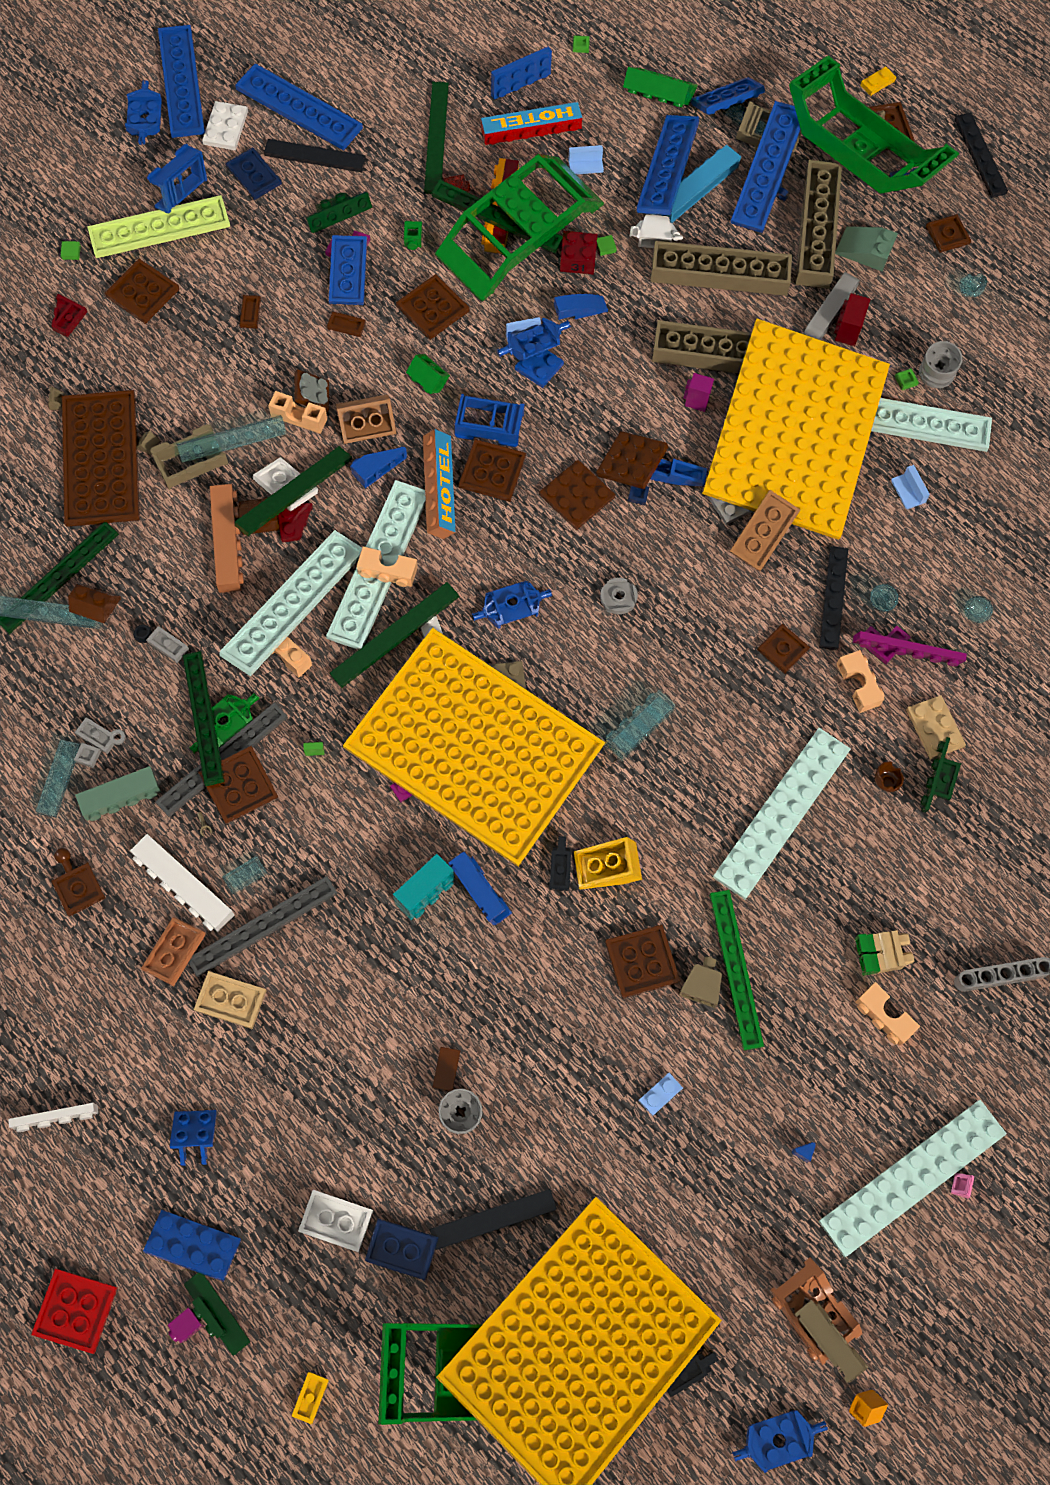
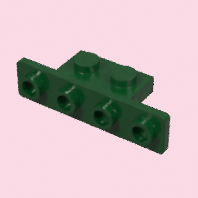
(337, 209)
(943, 777)
(216, 1314)

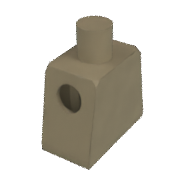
(703, 983)

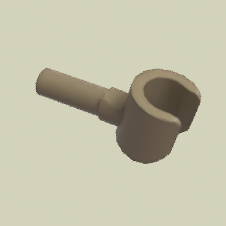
(203, 824)

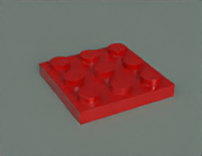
(74, 1311)

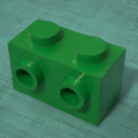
(427, 374)

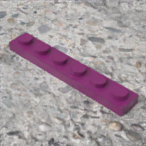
(904, 647)

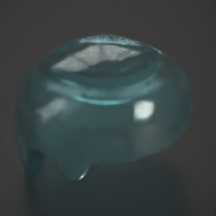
(973, 285)
(883, 598)
(978, 609)

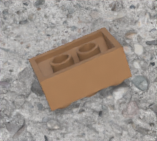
(366, 418)

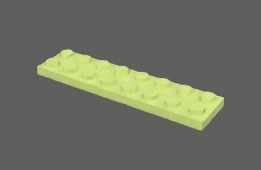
(158, 226)

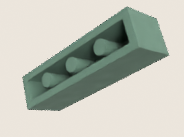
(118, 793)

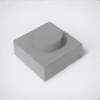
(87, 755)

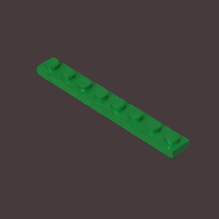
(736, 970)

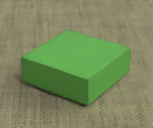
(581, 44)
(606, 245)
(70, 250)
(906, 379)
(314, 748)

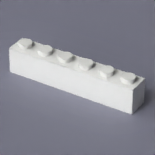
(182, 883)

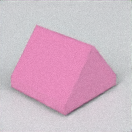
(962, 1185)

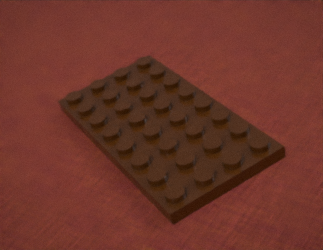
(100, 458)

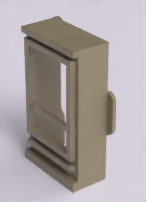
(749, 124)
(165, 452)
(831, 1341)

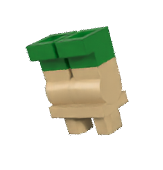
(883, 952)

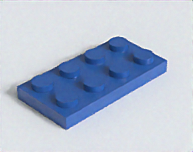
(521, 73)
(728, 95)
(348, 270)
(192, 1245)

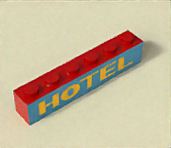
(531, 123)

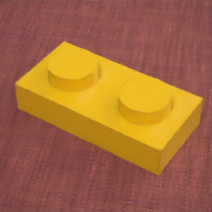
(878, 81)
(310, 1398)

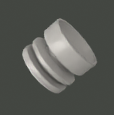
(940, 364)
(460, 1098)

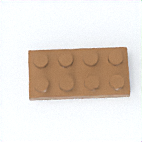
(764, 530)

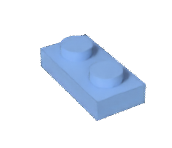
(660, 1094)

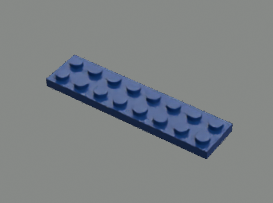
(181, 81)
(299, 106)
(668, 165)
(767, 168)

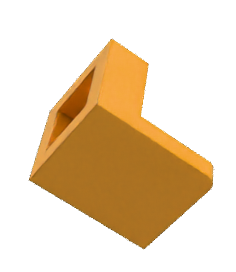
(868, 1408)

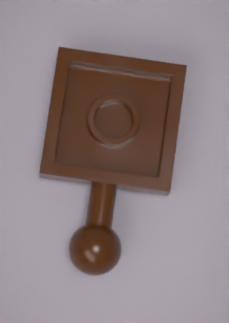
(77, 887)

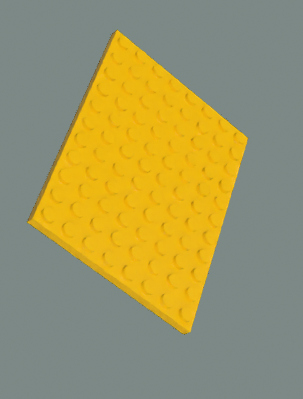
(797, 427)
(474, 746)
(579, 1351)

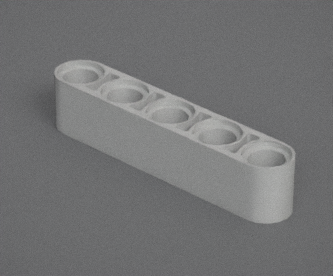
(831, 306)
(995, 979)

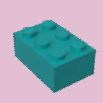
(424, 887)

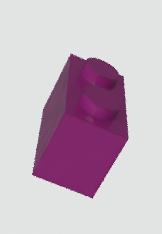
(698, 392)

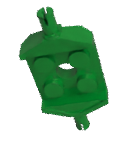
(238, 714)

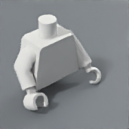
(654, 228)

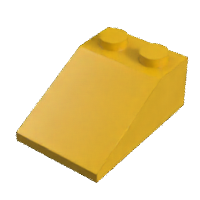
(608, 864)

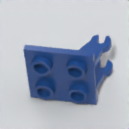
(193, 1129)

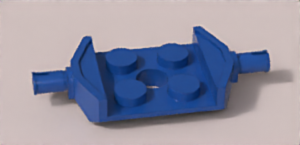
(140, 103)
(546, 335)
(500, 612)
(797, 1445)

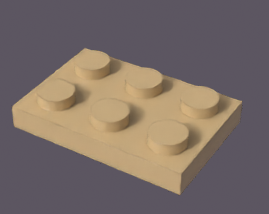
(934, 723)
(230, 1000)

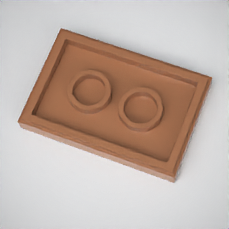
(173, 951)

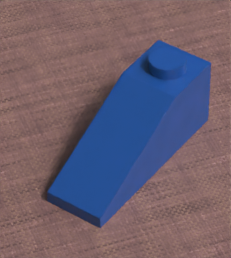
(375, 465)

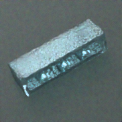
(639, 725)

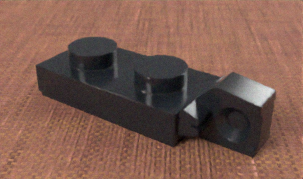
(560, 866)
(694, 1371)

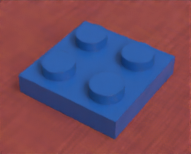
(540, 367)

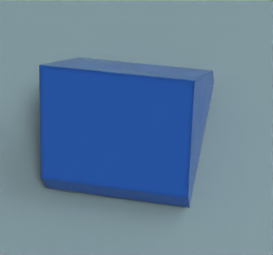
(805, 1151)

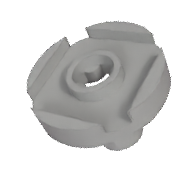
(615, 605)

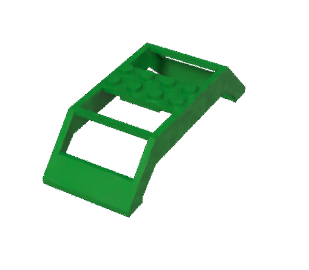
(869, 140)
(526, 212)
(391, 1397)

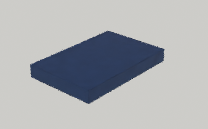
(253, 173)
(401, 1249)

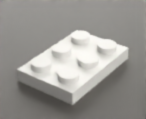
(225, 125)
(278, 475)
(335, 1221)

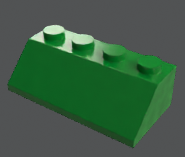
(659, 85)

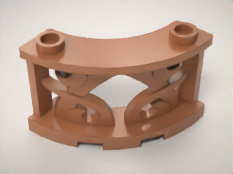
(807, 1279)

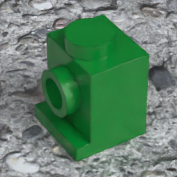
(412, 238)

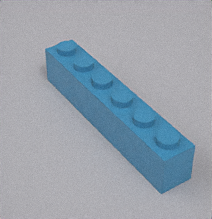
(704, 179)

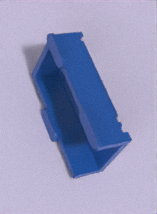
(164, 178)
(511, 427)
(479, 888)

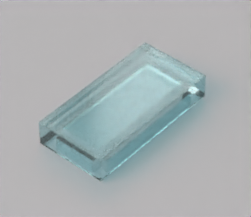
(244, 875)

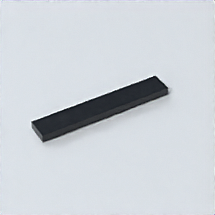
(315, 155)
(494, 1219)

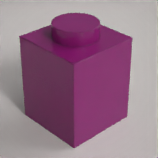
(184, 1326)

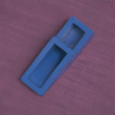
(579, 305)
(679, 473)

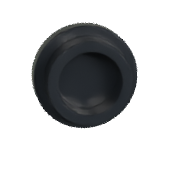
(141, 633)

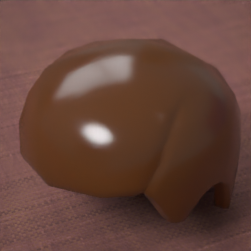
(889, 777)

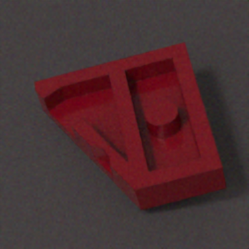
(67, 315)
(293, 522)

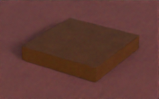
(948, 233)
(783, 648)

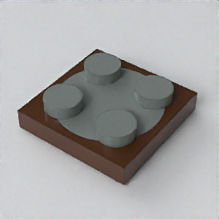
(311, 389)

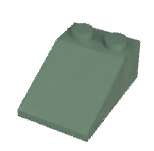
(867, 245)

